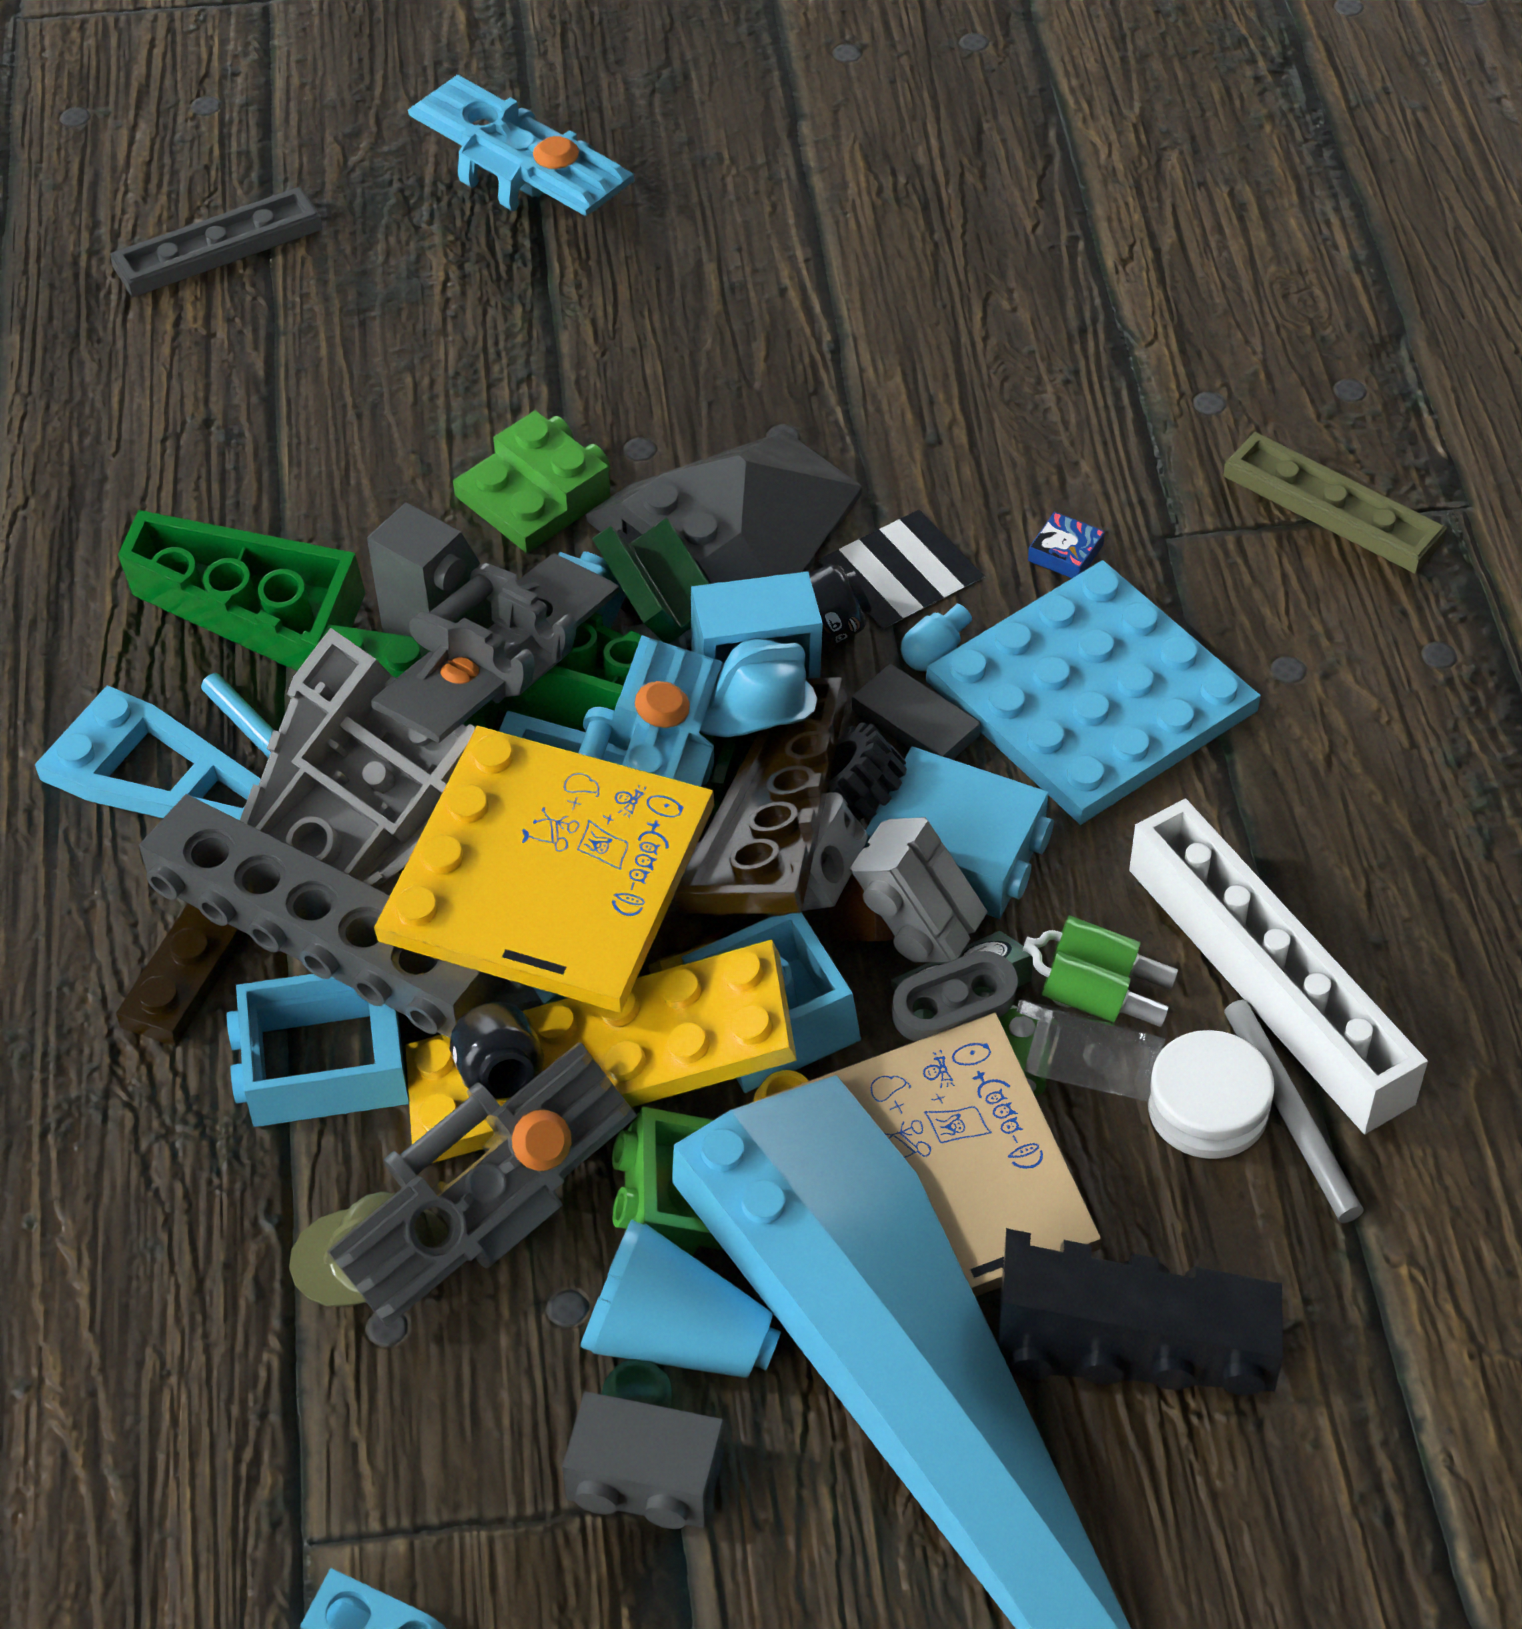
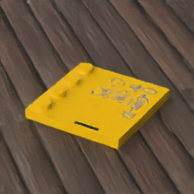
(546, 868)

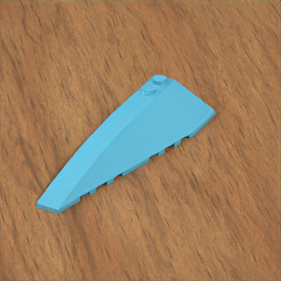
(876, 1300)

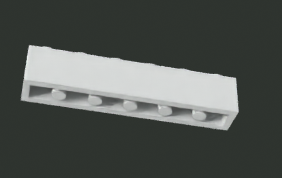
(1277, 966)

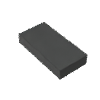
(915, 714)

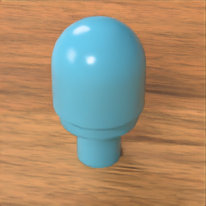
(934, 637)

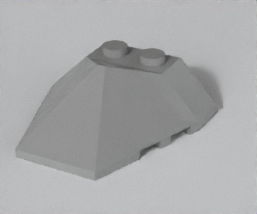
(346, 775)

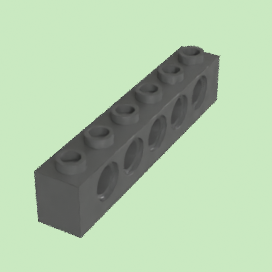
(305, 911)

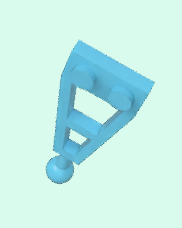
(105, 737)

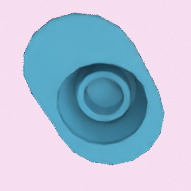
(759, 689)

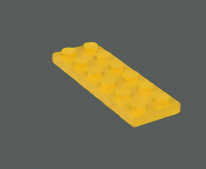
(672, 1037)

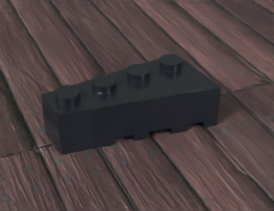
(1136, 1320)

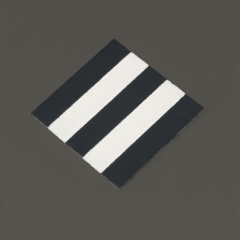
(905, 567)

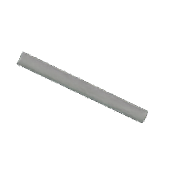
(1298, 1118)

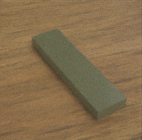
(1335, 502)

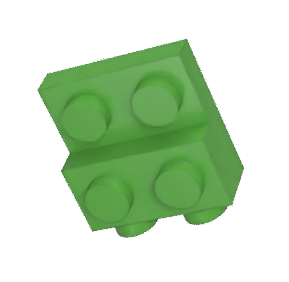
(535, 481)
(648, 1193)

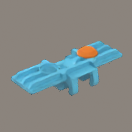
(519, 149)
(659, 714)

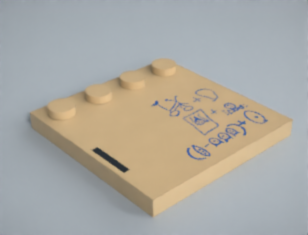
(976, 1142)

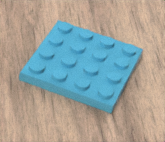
(1092, 690)

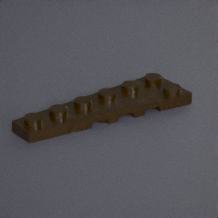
(770, 818)

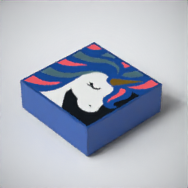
(1066, 545)

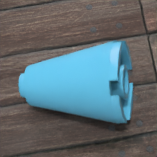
(676, 1311)

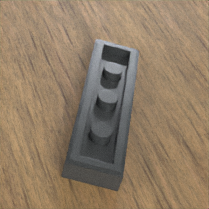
(216, 241)

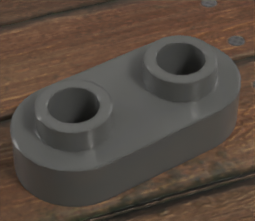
(950, 994)

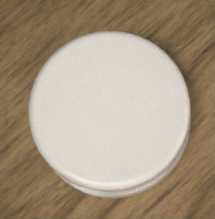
(1210, 1094)

